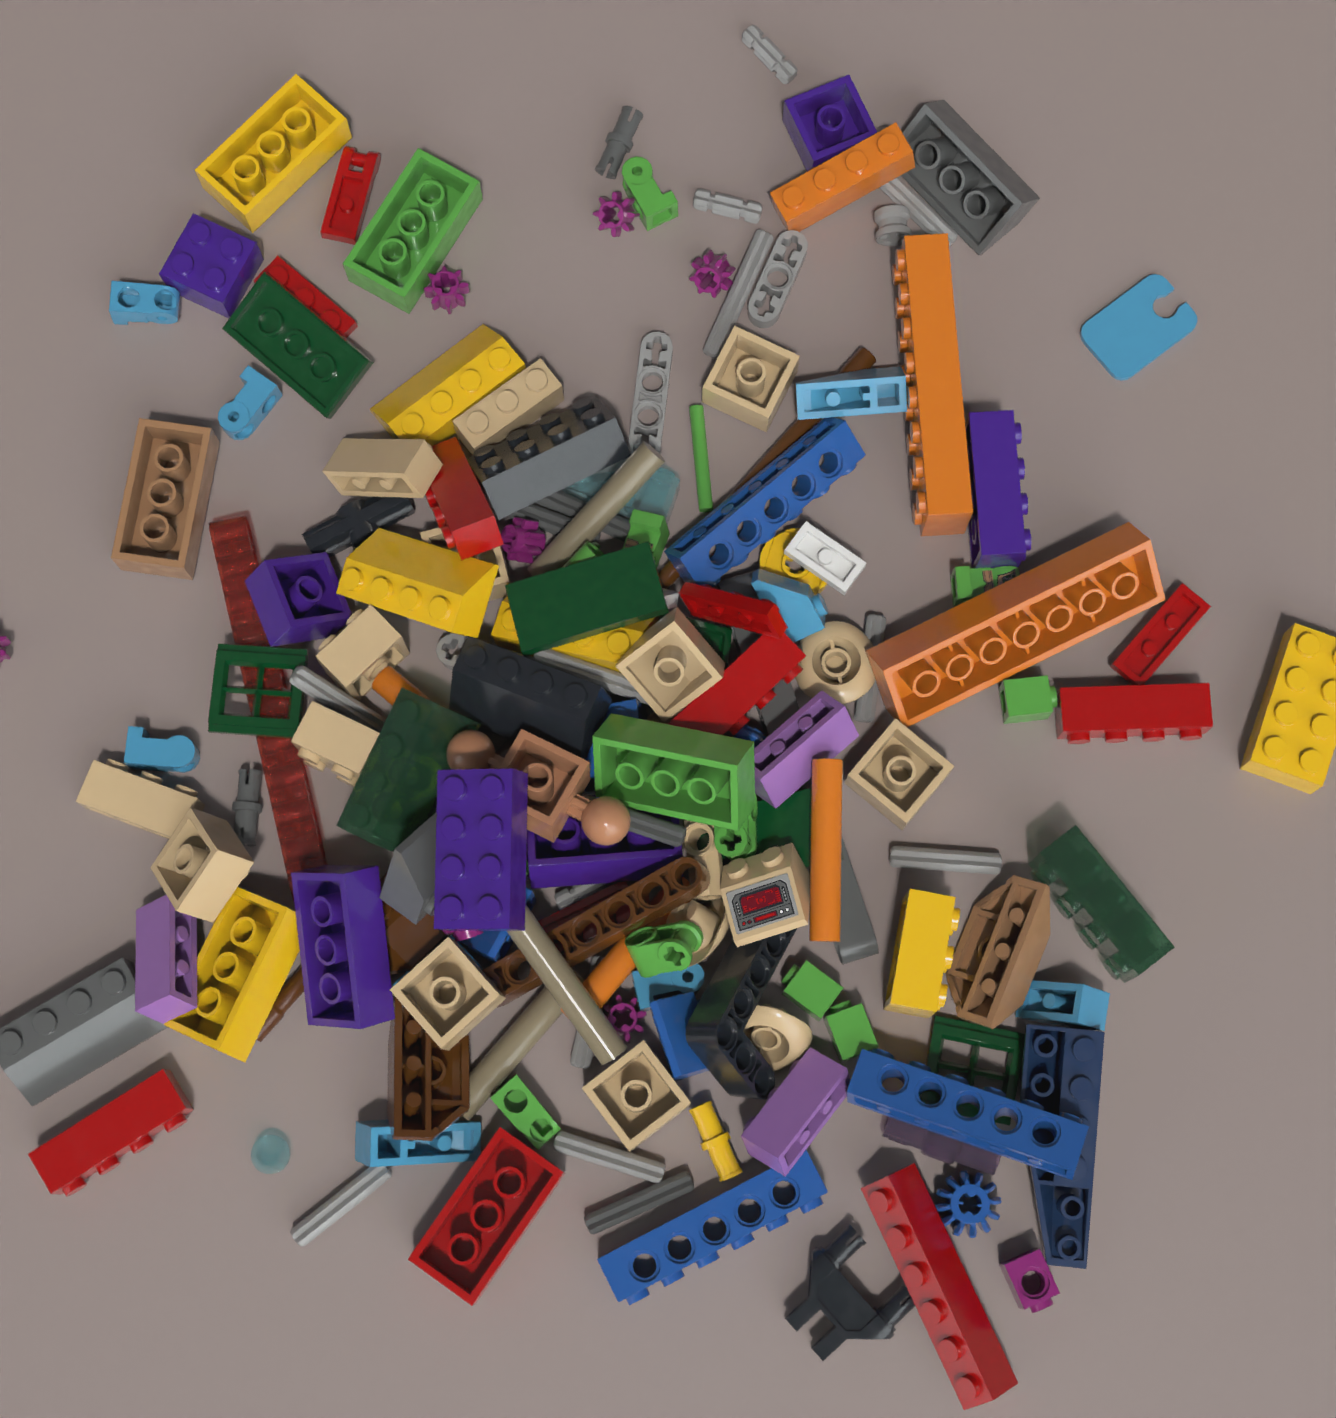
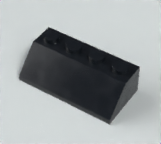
(519, 693)

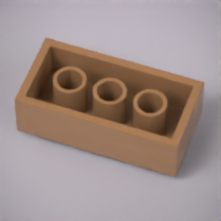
(165, 499)

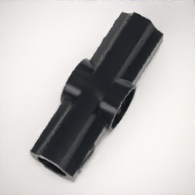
(356, 523)

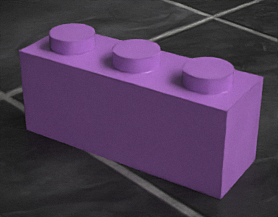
(786, 755)
(165, 961)
(796, 1111)

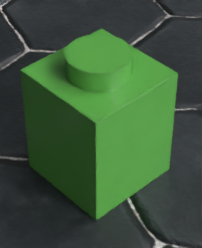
(1027, 699)
(810, 989)
(850, 1030)

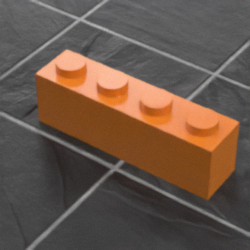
(843, 179)

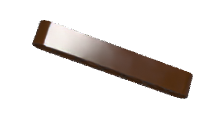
(608, 928)

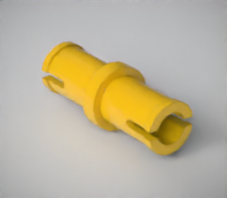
(715, 1141)

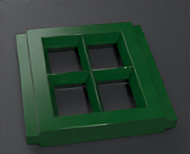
(255, 724)
(979, 1037)

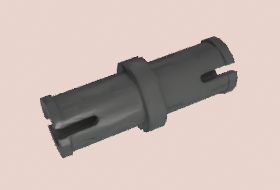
(619, 142)
(247, 806)

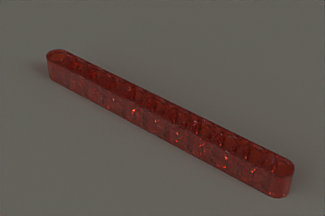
(282, 767)

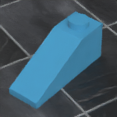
(853, 394)
(376, 1147)

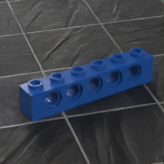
(747, 504)
(979, 1131)
(619, 1263)

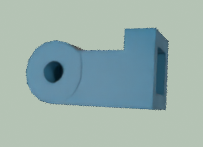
(143, 303)
(249, 406)
(155, 754)
(666, 984)

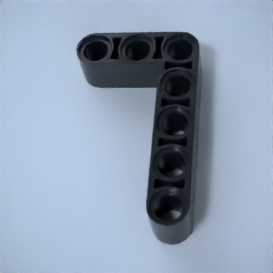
(724, 1011)

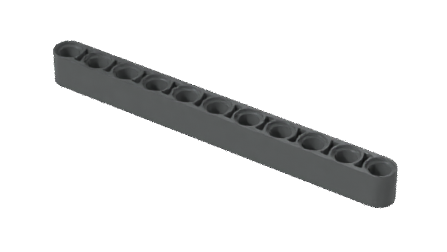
(856, 934)

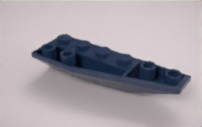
(1064, 1076)

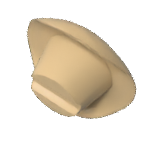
(836, 663)
(711, 920)
(778, 1035)

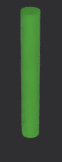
(701, 458)

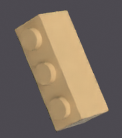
(510, 407)
(383, 467)
(136, 799)

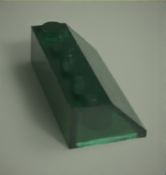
(401, 772)

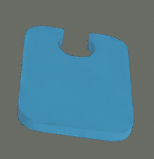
(1131, 334)

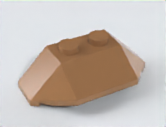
(1000, 951)

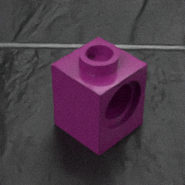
(1014, 1271)

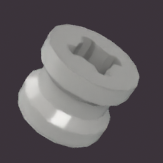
(892, 224)

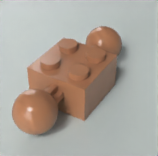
(554, 785)

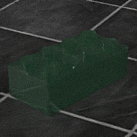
(1100, 906)

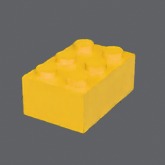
(921, 954)

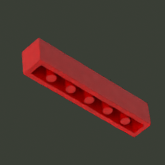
(939, 1287)

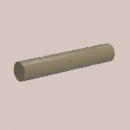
(599, 509)
(568, 990)
(512, 1048)

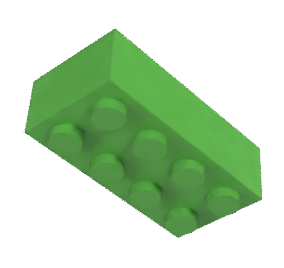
(413, 230)
(675, 771)

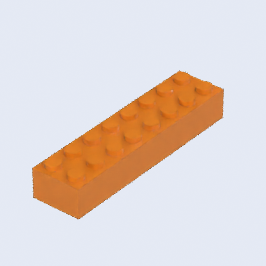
(932, 385)
(1016, 624)

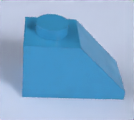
(797, 604)
(1065, 1005)

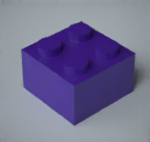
(827, 121)
(212, 265)
(298, 598)

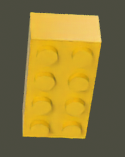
(274, 153)
(1297, 713)
(240, 973)

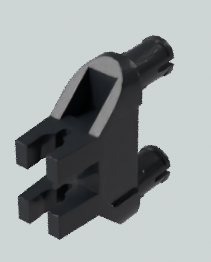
(842, 1303)

